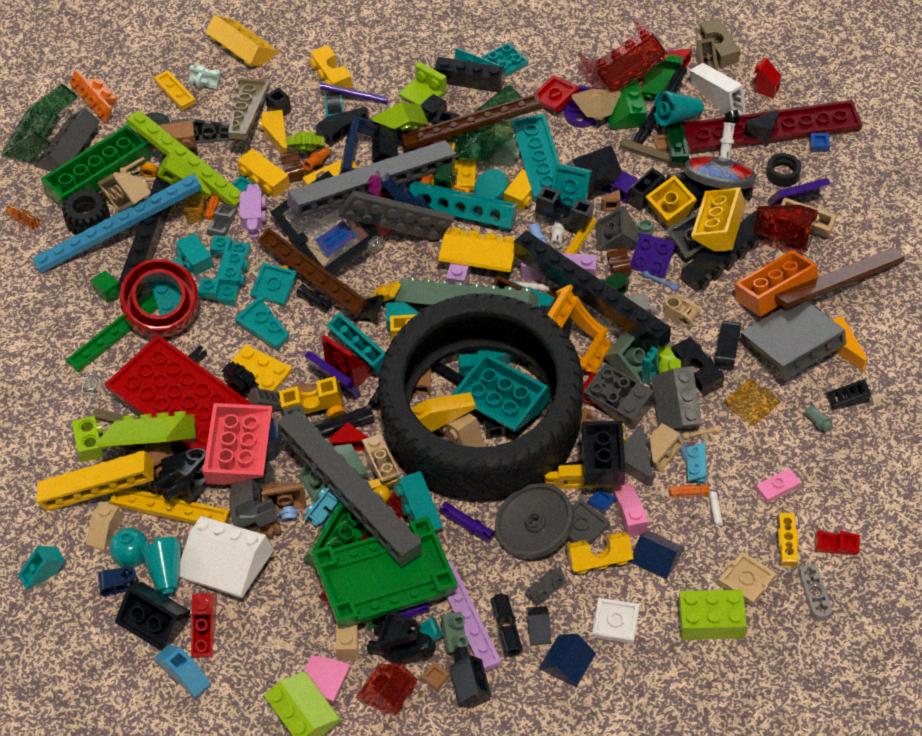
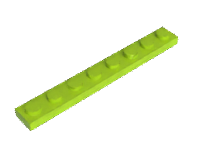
(167, 144)

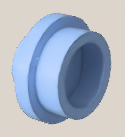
(288, 513)

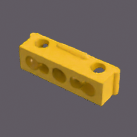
(788, 539)

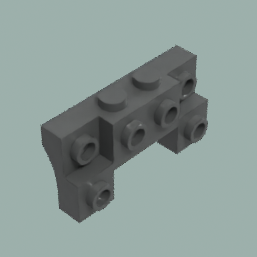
(247, 501)

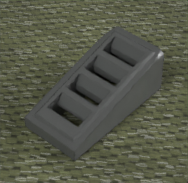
(265, 397)

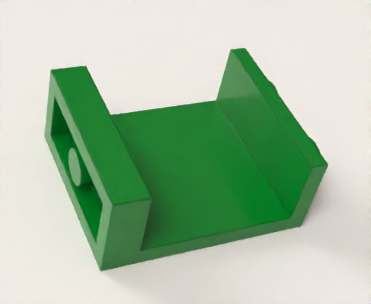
(659, 76)

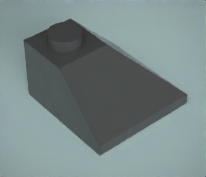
(616, 230)
(682, 237)

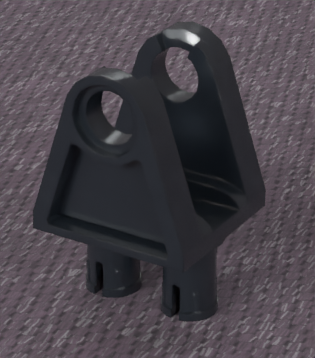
(179, 476)
(399, 641)

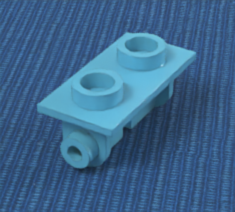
(697, 463)
(316, 510)

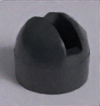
(732, 116)

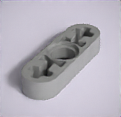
(816, 584)

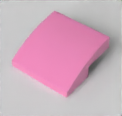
(327, 675)

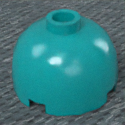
(125, 547)

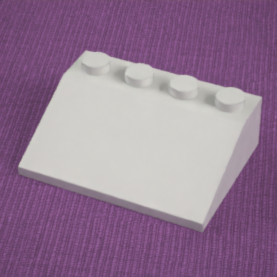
(223, 556)

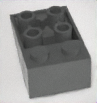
(620, 396)

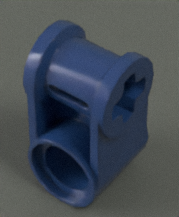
(116, 580)

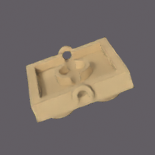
(748, 576)

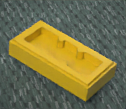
(388, 290)

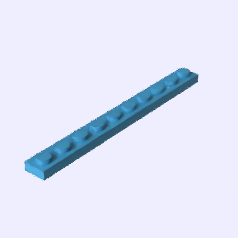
(117, 223)

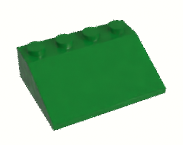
(338, 530)

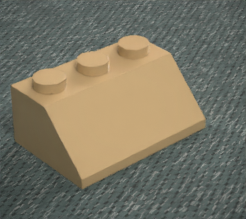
(123, 189)

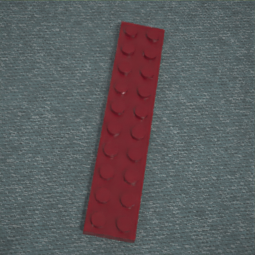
(791, 124)

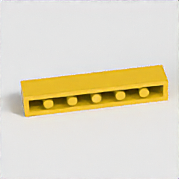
(95, 481)

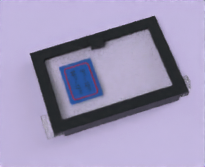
(325, 236)

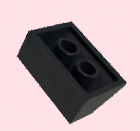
(151, 615)

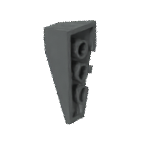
(208, 131)

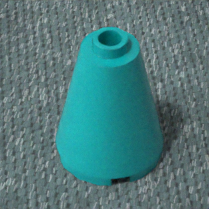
(676, 107)
(163, 563)

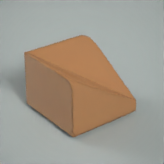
(611, 201)

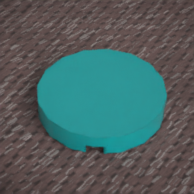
(492, 184)

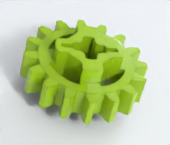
(305, 141)

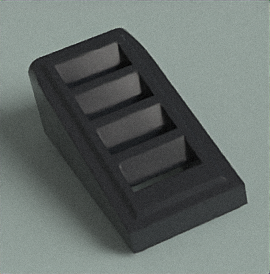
(854, 388)

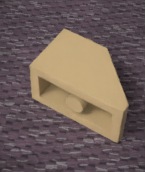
(664, 445)
(103, 525)

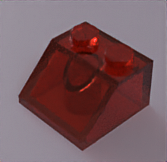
(387, 688)

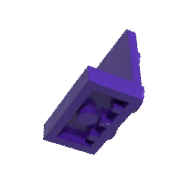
(653, 255)

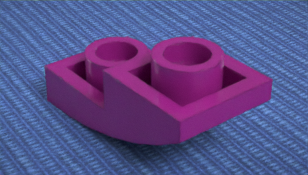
(374, 184)

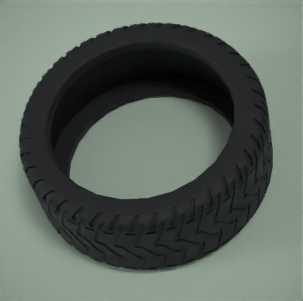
(474, 324)

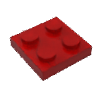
(556, 93)

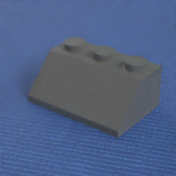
(677, 399)

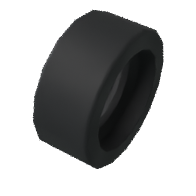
(780, 179)

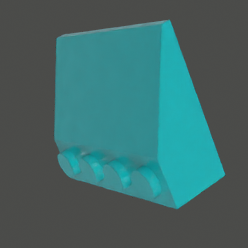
(504, 392)

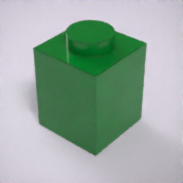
(106, 286)

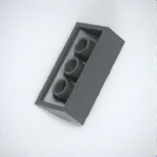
(68, 140)

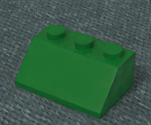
(630, 108)

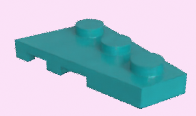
(261, 323)

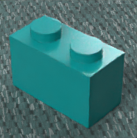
(194, 254)

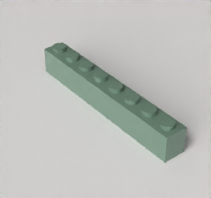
(427, 292)

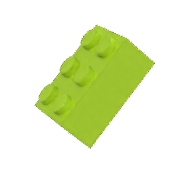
(712, 614)

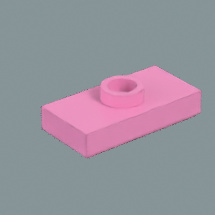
(778, 485)

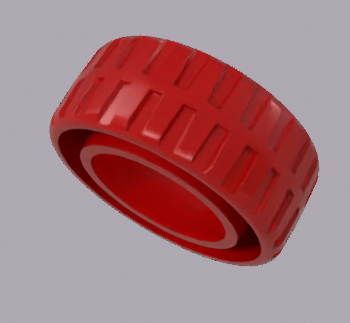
(163, 325)

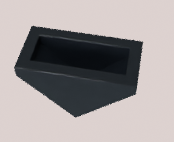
(762, 126)
(538, 625)

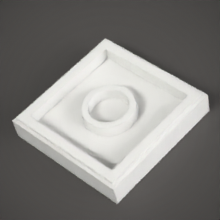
(615, 620)

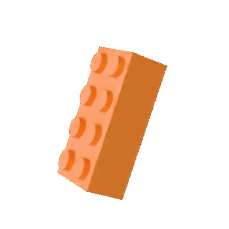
(759, 288)

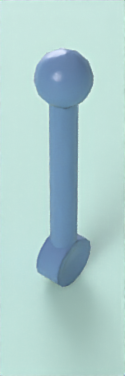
(674, 287)

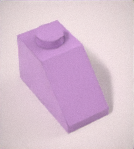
(458, 273)

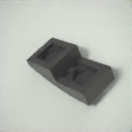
(222, 220)

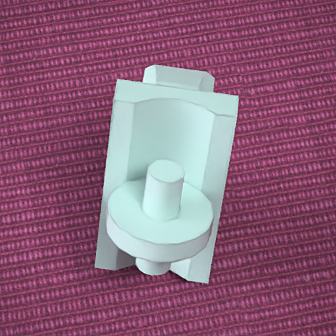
(204, 77)

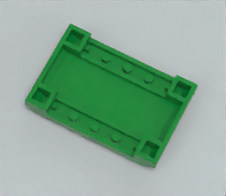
(368, 582)

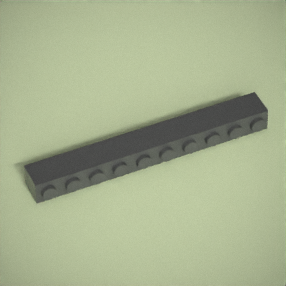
(338, 188)
(350, 488)

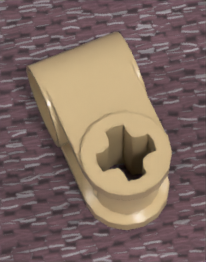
(680, 310)

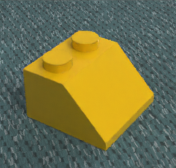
(671, 201)

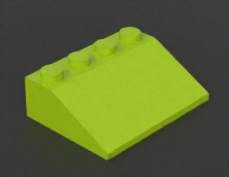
(149, 429)

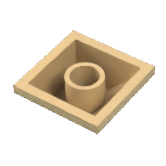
(597, 102)

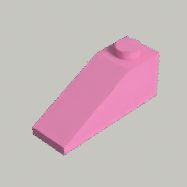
(630, 509)

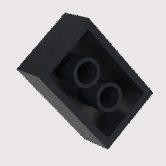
(603, 453)

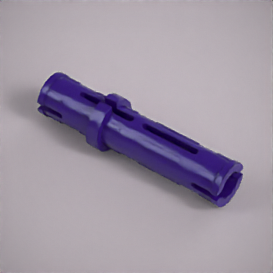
(474, 526)

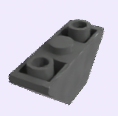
(638, 457)

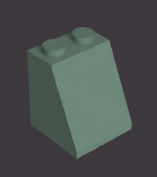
(314, 484)

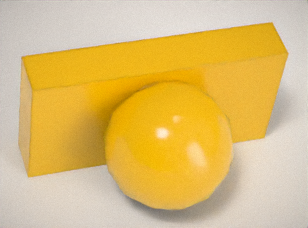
(383, 487)

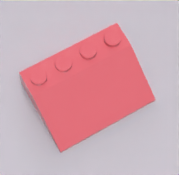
(237, 443)

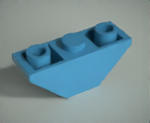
(183, 670)

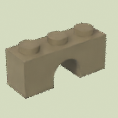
(726, 49)

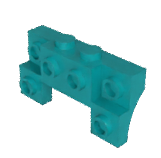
(230, 273)

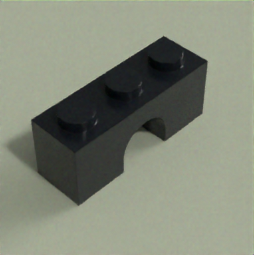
(551, 206)
(708, 377)

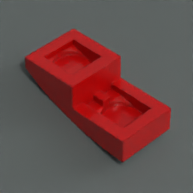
(841, 543)

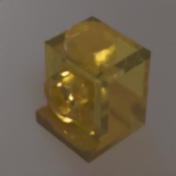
(195, 211)

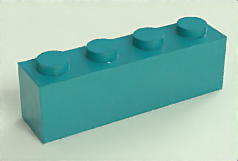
(357, 341)

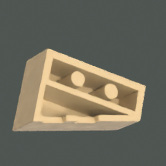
(463, 431)

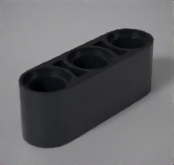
(727, 344)

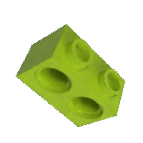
(86, 434)

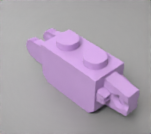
(252, 211)

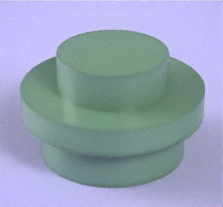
(645, 226)

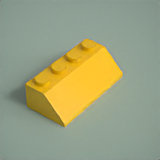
(240, 41)
(719, 218)
(478, 249)

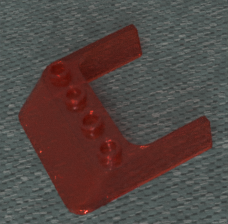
(628, 60)

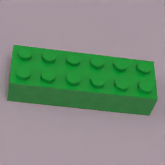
(96, 164)

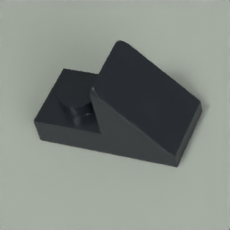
(372, 310)

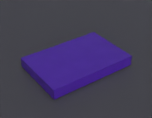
(799, 191)
(328, 371)

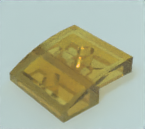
(751, 402)

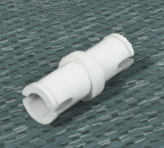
(727, 140)
(557, 233)

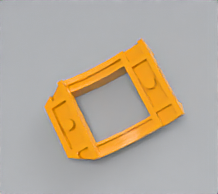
(570, 305)

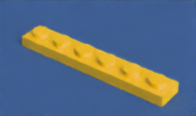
(175, 509)

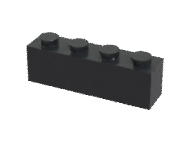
(471, 74)

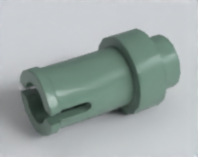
(821, 421)

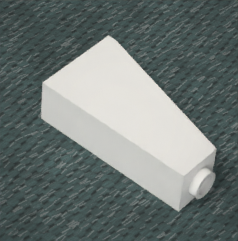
(718, 88)

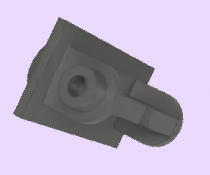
(549, 584)

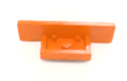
(95, 94)

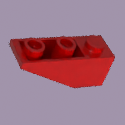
(203, 624)

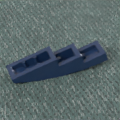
(402, 193)

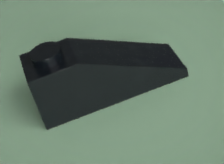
(336, 126)

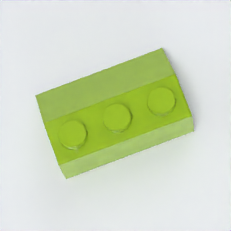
(403, 117)
(302, 706)

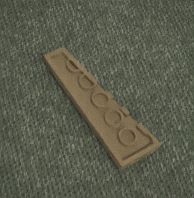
(246, 105)

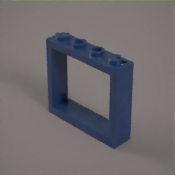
(367, 128)

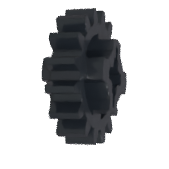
(239, 378)

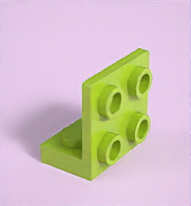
(424, 85)

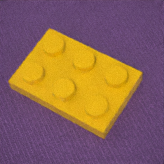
(267, 370)

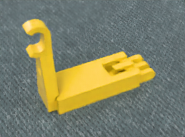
(570, 476)

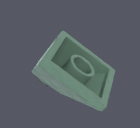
(506, 154)

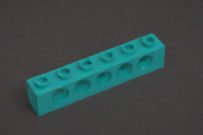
(506, 209)

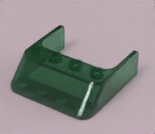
(36, 123)
(485, 141)

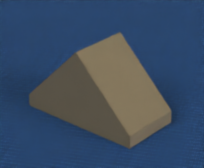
(706, 53)

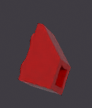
(767, 79)

